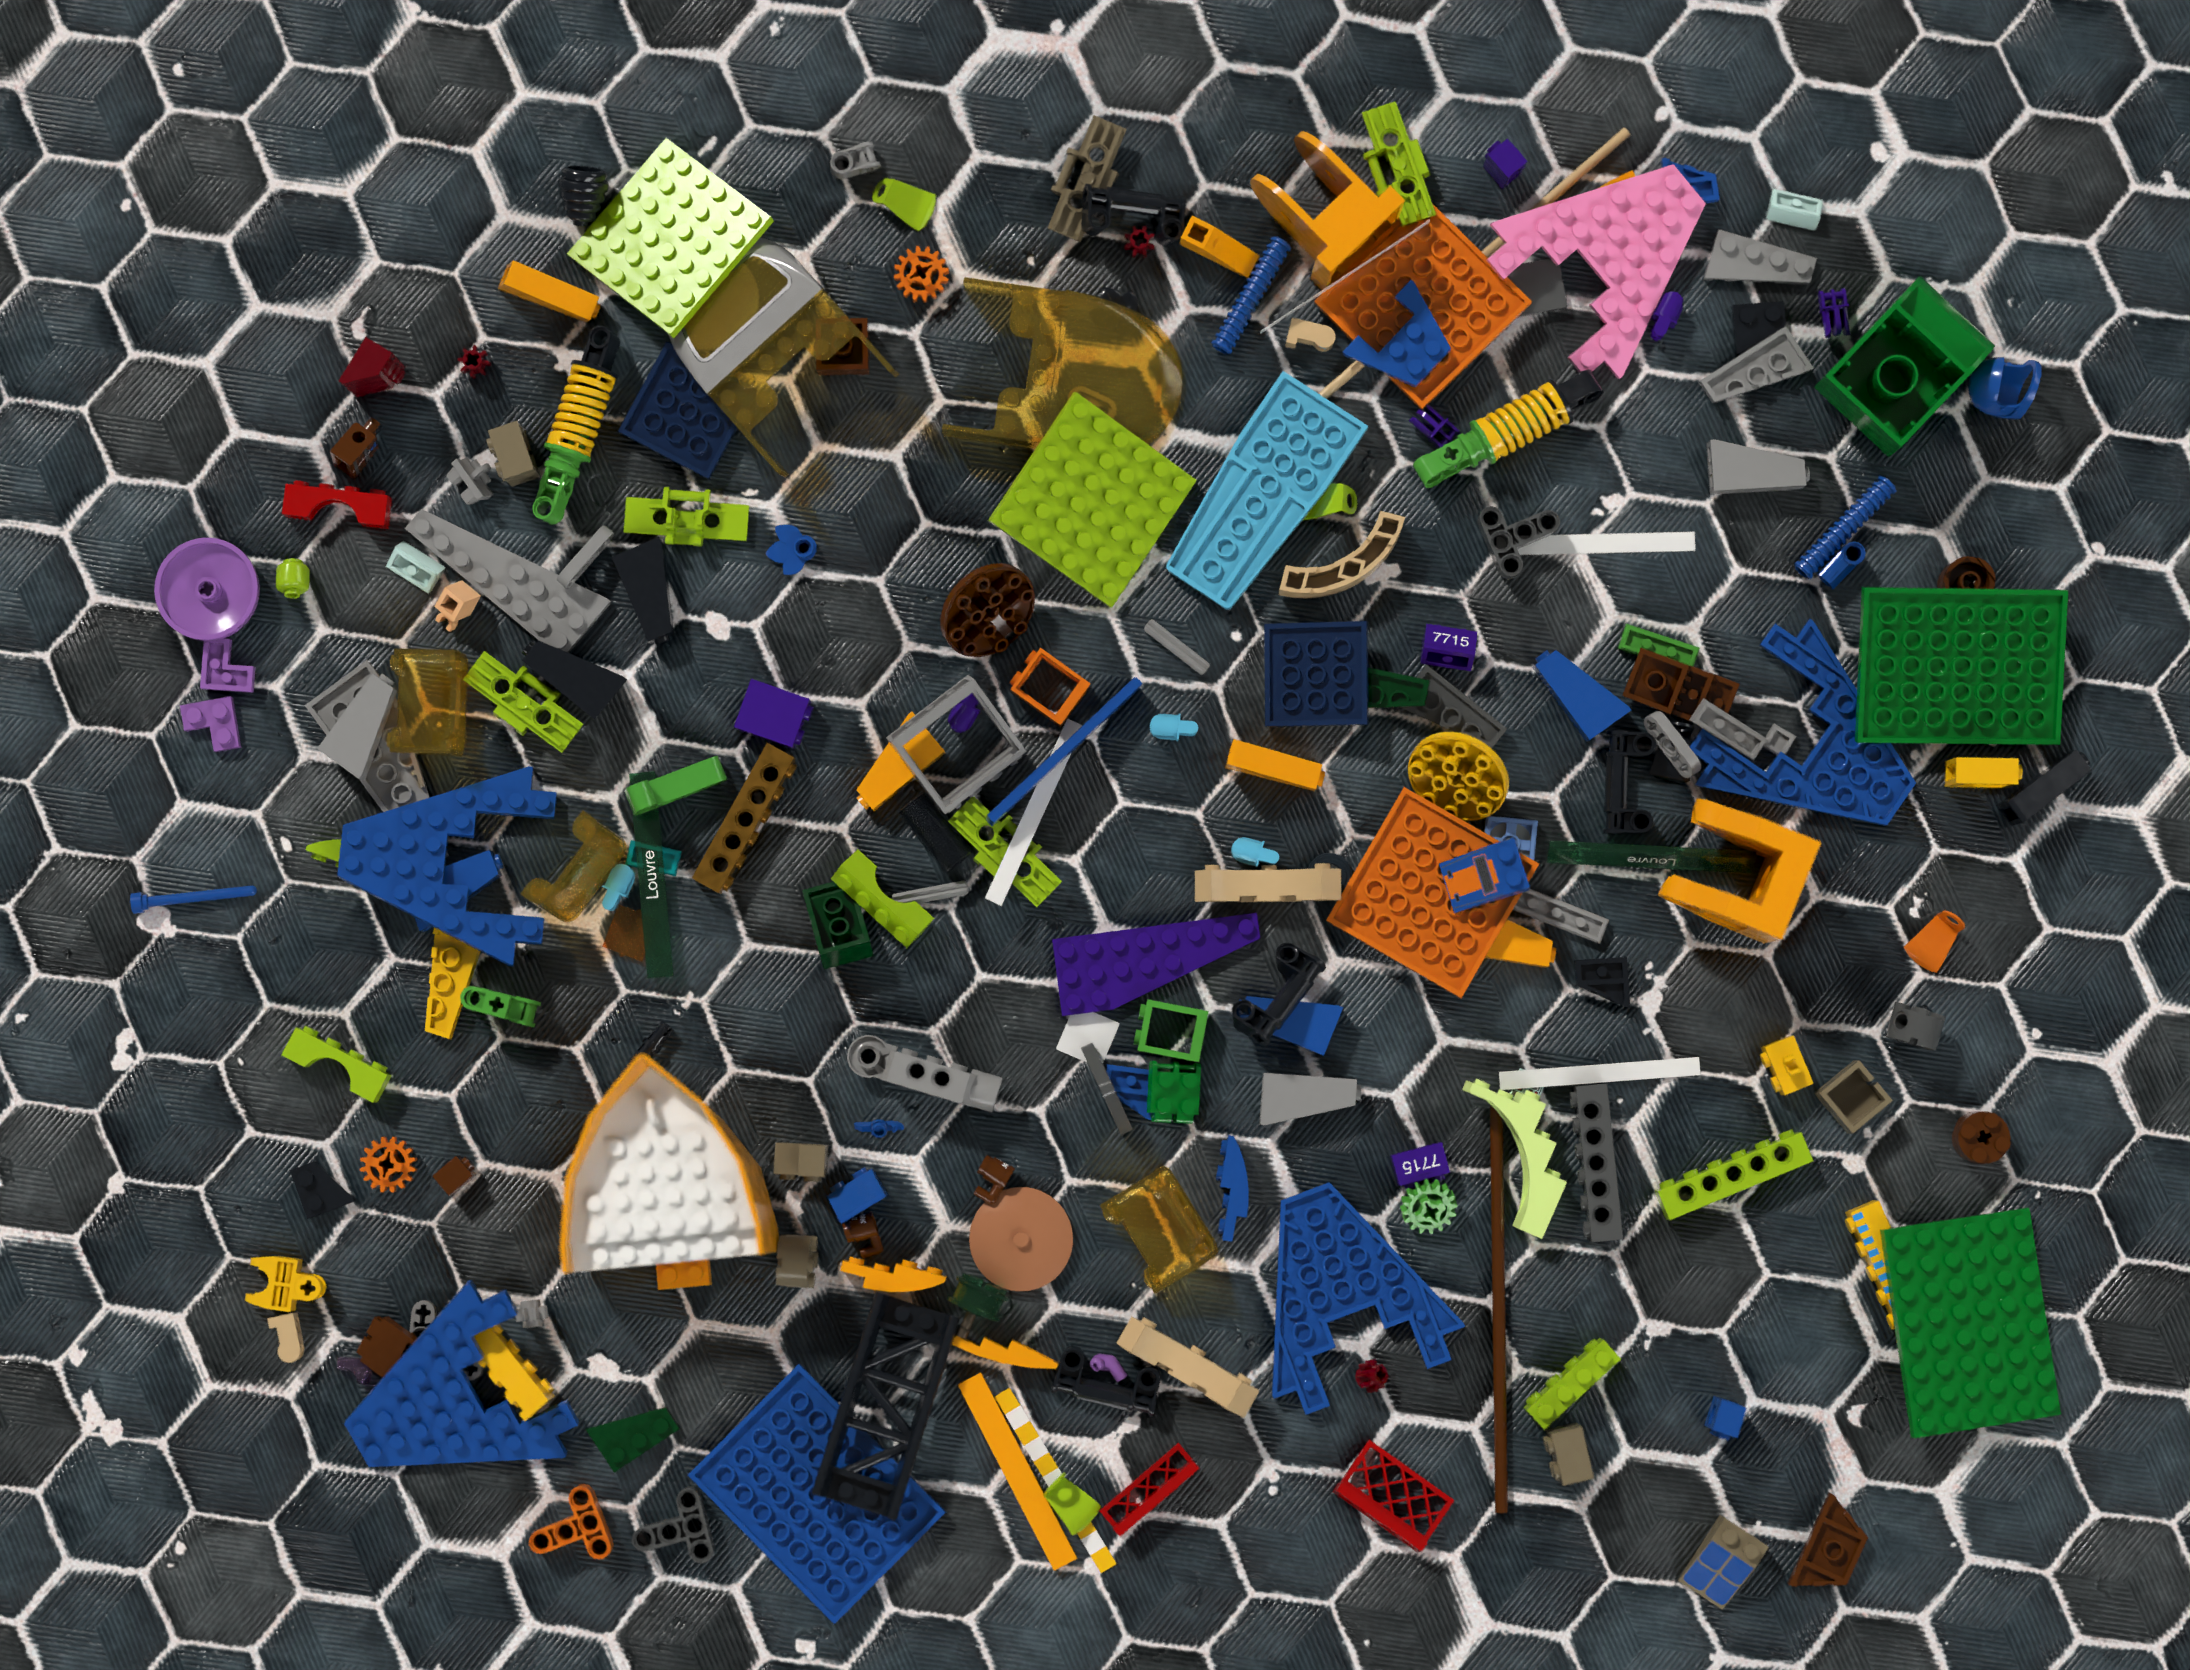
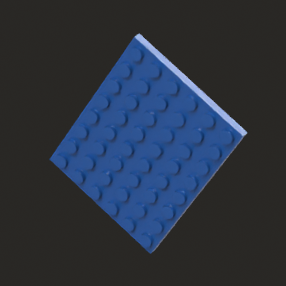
(765, 1485)

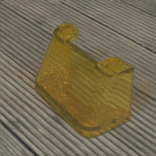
(429, 702)
(583, 874)
(1162, 1227)

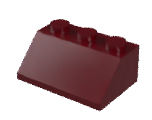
(372, 370)

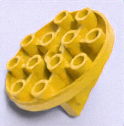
(1459, 775)

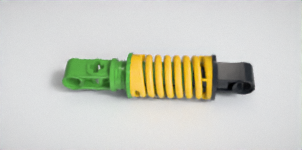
(574, 424)
(1510, 427)

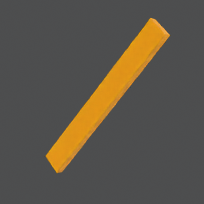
(1017, 1471)

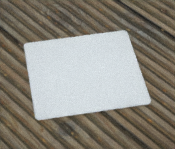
(1087, 1029)

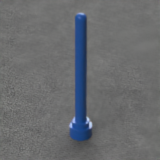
(142, 902)

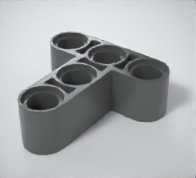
(1511, 537)
(681, 1523)

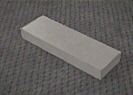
(1728, 729)

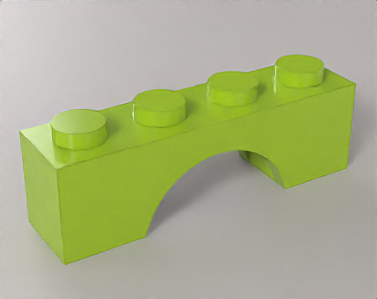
(902, 920)
(365, 1078)

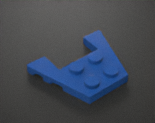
(1412, 350)

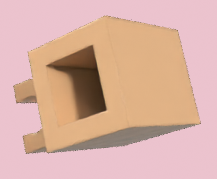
(456, 603)

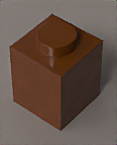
(455, 1174)

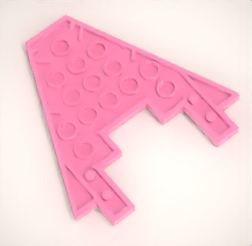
(1629, 239)

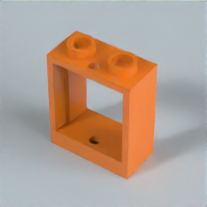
(1071, 702)

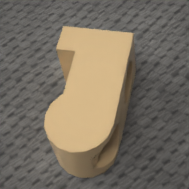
(1310, 333)
(290, 1336)

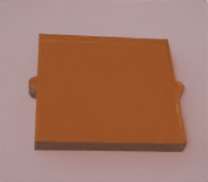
(626, 934)

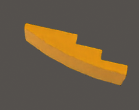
(1015, 1354)

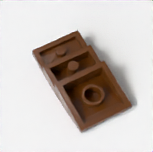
(1676, 685)

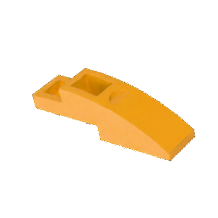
(904, 1279)

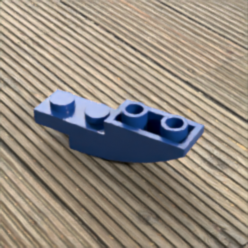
(1232, 1176)

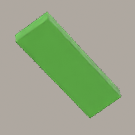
(1635, 638)

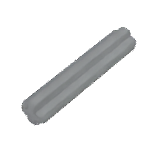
(1176, 647)
(932, 893)

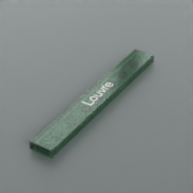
(1651, 857)
(652, 888)

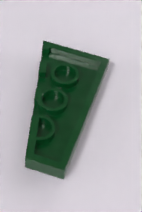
(1395, 690)

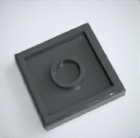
(1542, 285)

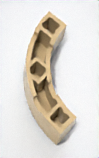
(1348, 571)
(1268, 884)
(1188, 1366)

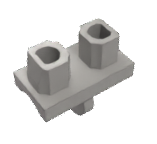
(475, 478)

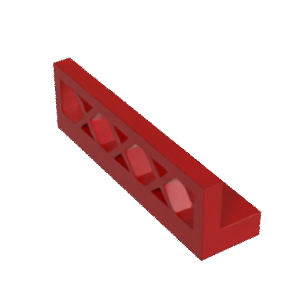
(1156, 1496)

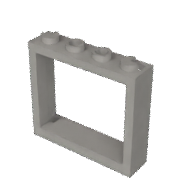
(931, 713)

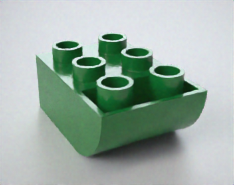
(1905, 366)

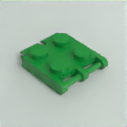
(1173, 1092)

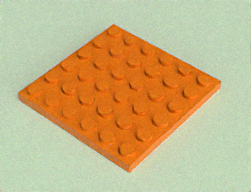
(1453, 279)
(1402, 902)

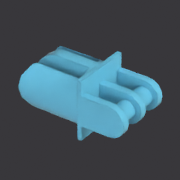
(1170, 727)
(1252, 852)
(618, 885)

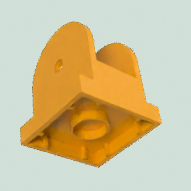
(1345, 226)

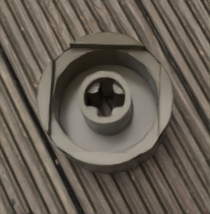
(796, 1261)

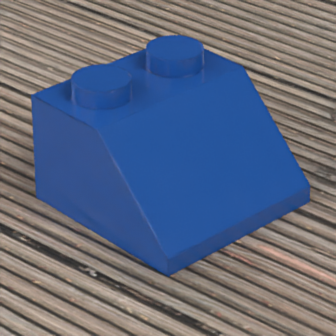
(856, 1195)

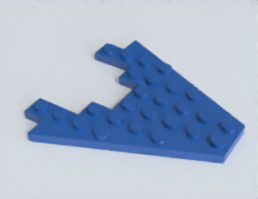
(1334, 1267)
(430, 1410)

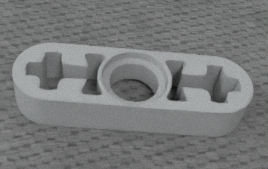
(585, 556)
(1682, 755)

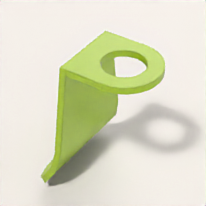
(907, 202)
(1333, 501)
(1071, 1504)

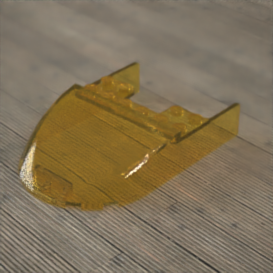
(1086, 348)

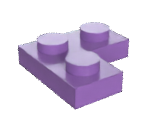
(219, 674)
(219, 716)

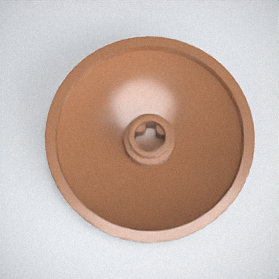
(1021, 1239)

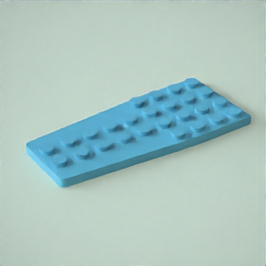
(1264, 489)

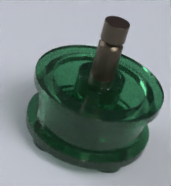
(977, 1300)

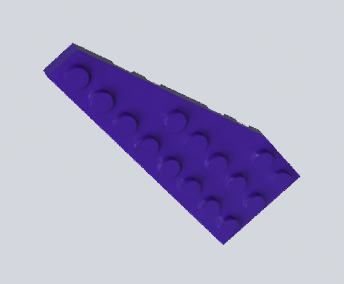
(1121, 965)

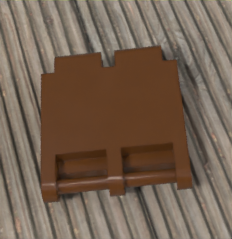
(384, 1345)

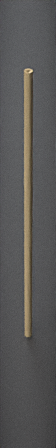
(1553, 195)

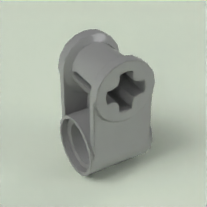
(856, 159)

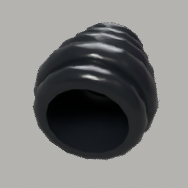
(582, 192)

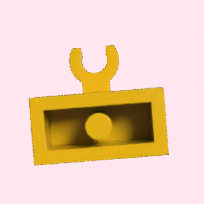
(1786, 1065)

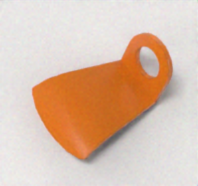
(1934, 941)

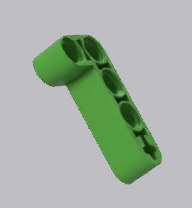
(675, 785)

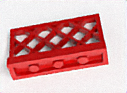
(1382, 1516)

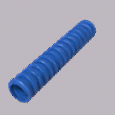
(1250, 296)
(1845, 527)

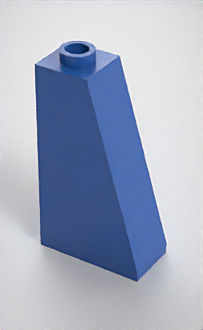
(1579, 695)
(475, 872)
(1307, 1026)

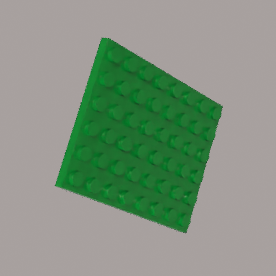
(1961, 665)
(1970, 1322)

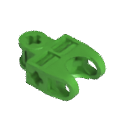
(515, 1007)

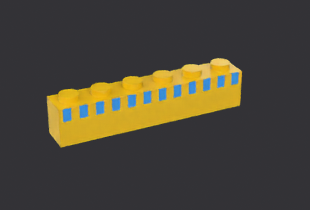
(1866, 1224)

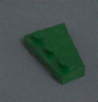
(632, 1436)

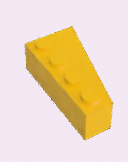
(513, 1372)

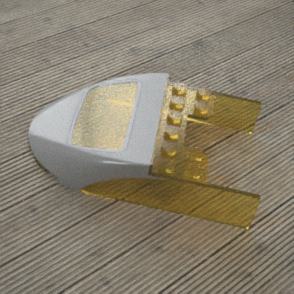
(755, 327)

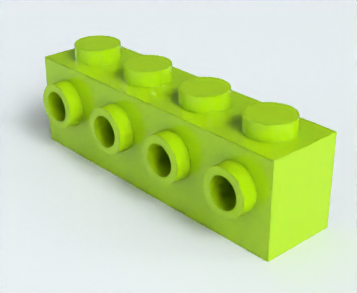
(1572, 1383)

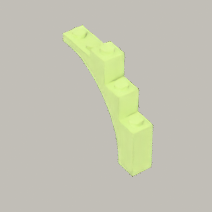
(1540, 1188)

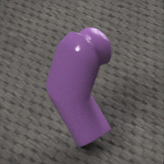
(1108, 1363)

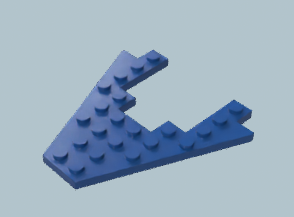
(1838, 774)
(404, 858)

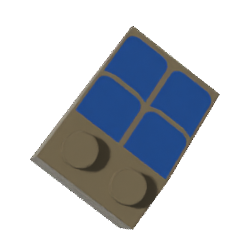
(1723, 1562)

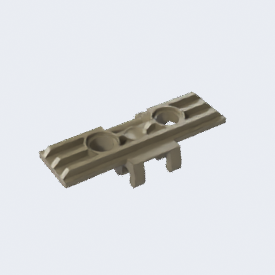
(1099, 135)

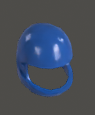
(1997, 385)

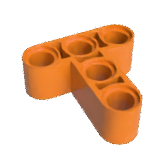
(580, 1529)

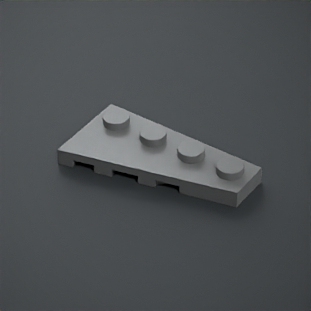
(1755, 261)
(1762, 365)

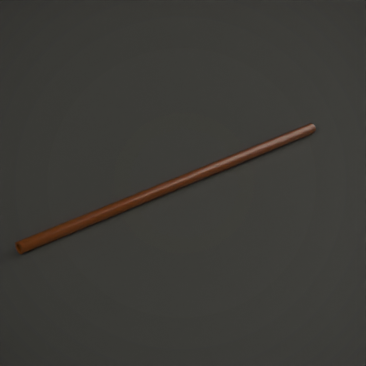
(1498, 1312)

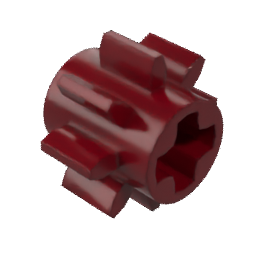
(1143, 246)
(480, 359)
(1371, 1376)

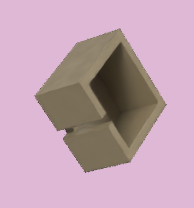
(512, 450)
(1851, 1098)
(1569, 1454)

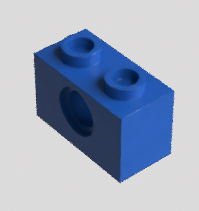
(1725, 1418)

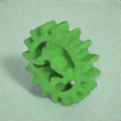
(1419, 1215)

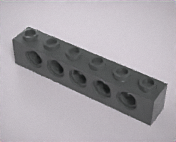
(1611, 1227)

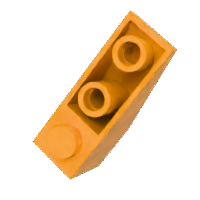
(1218, 247)

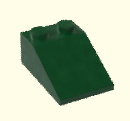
(837, 925)

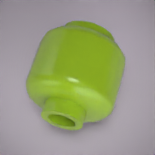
(292, 578)

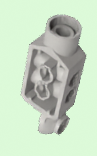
(971, 1089)

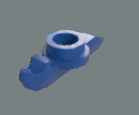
(879, 1127)

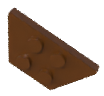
(1830, 1548)

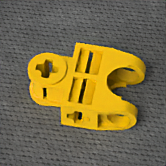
(285, 1284)

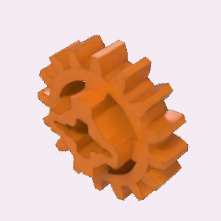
(912, 280)
(391, 1153)

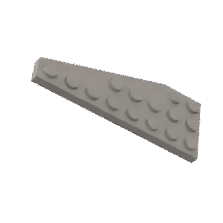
(392, 777)

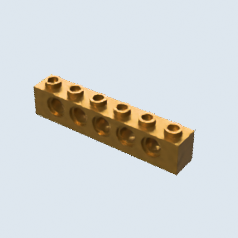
(769, 758)

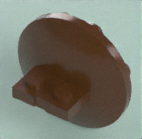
(986, 609)

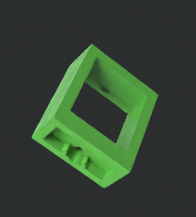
(1198, 1034)

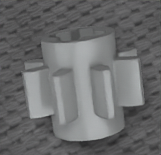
(531, 1313)

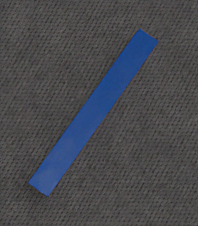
(1063, 751)

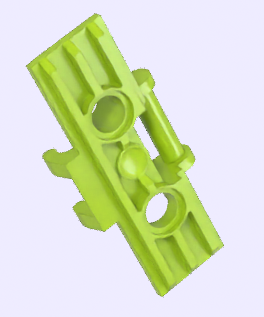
(1405, 160)
(686, 526)
(519, 708)
(971, 819)

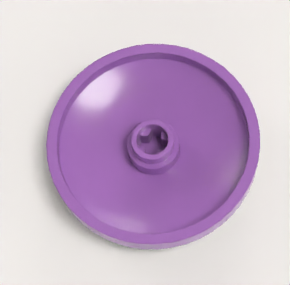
(207, 589)

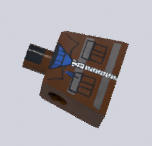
(356, 447)

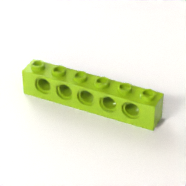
(1796, 1156)

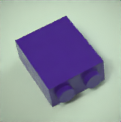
(773, 714)

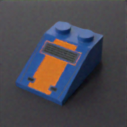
(1484, 875)

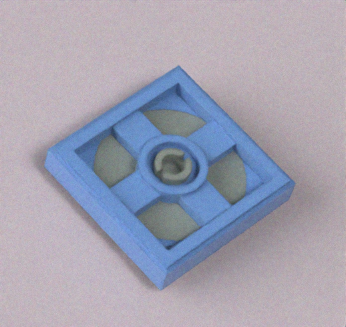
(1522, 830)

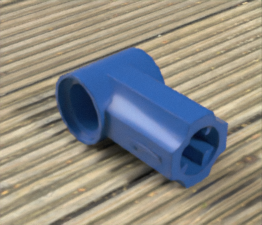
(1840, 565)

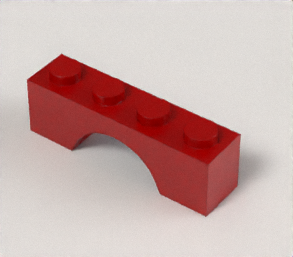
(305, 501)

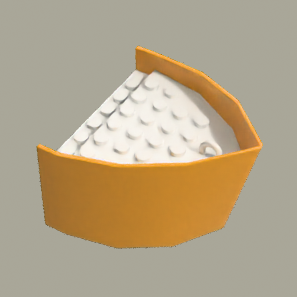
(661, 1185)

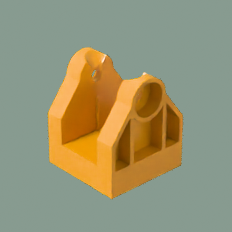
(1777, 885)

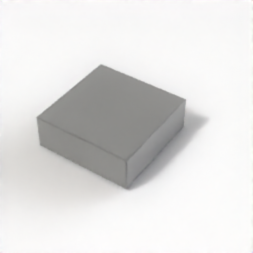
(1778, 740)

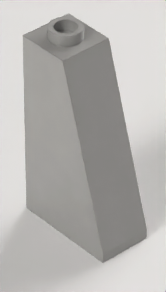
(1747, 469)
(360, 727)
(1299, 1096)

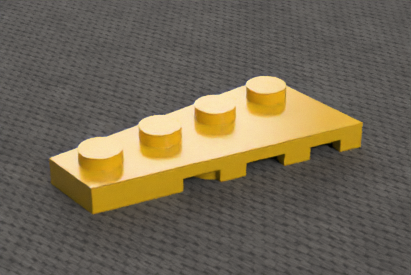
(450, 974)

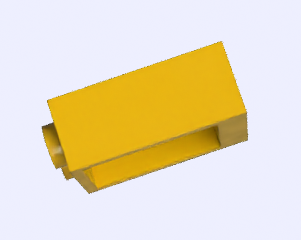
(1982, 772)

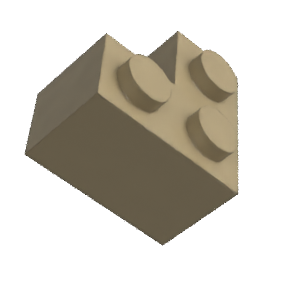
(801, 1160)

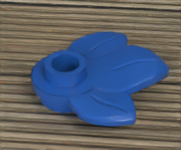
(787, 549)

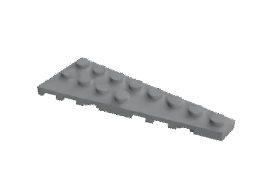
(513, 583)

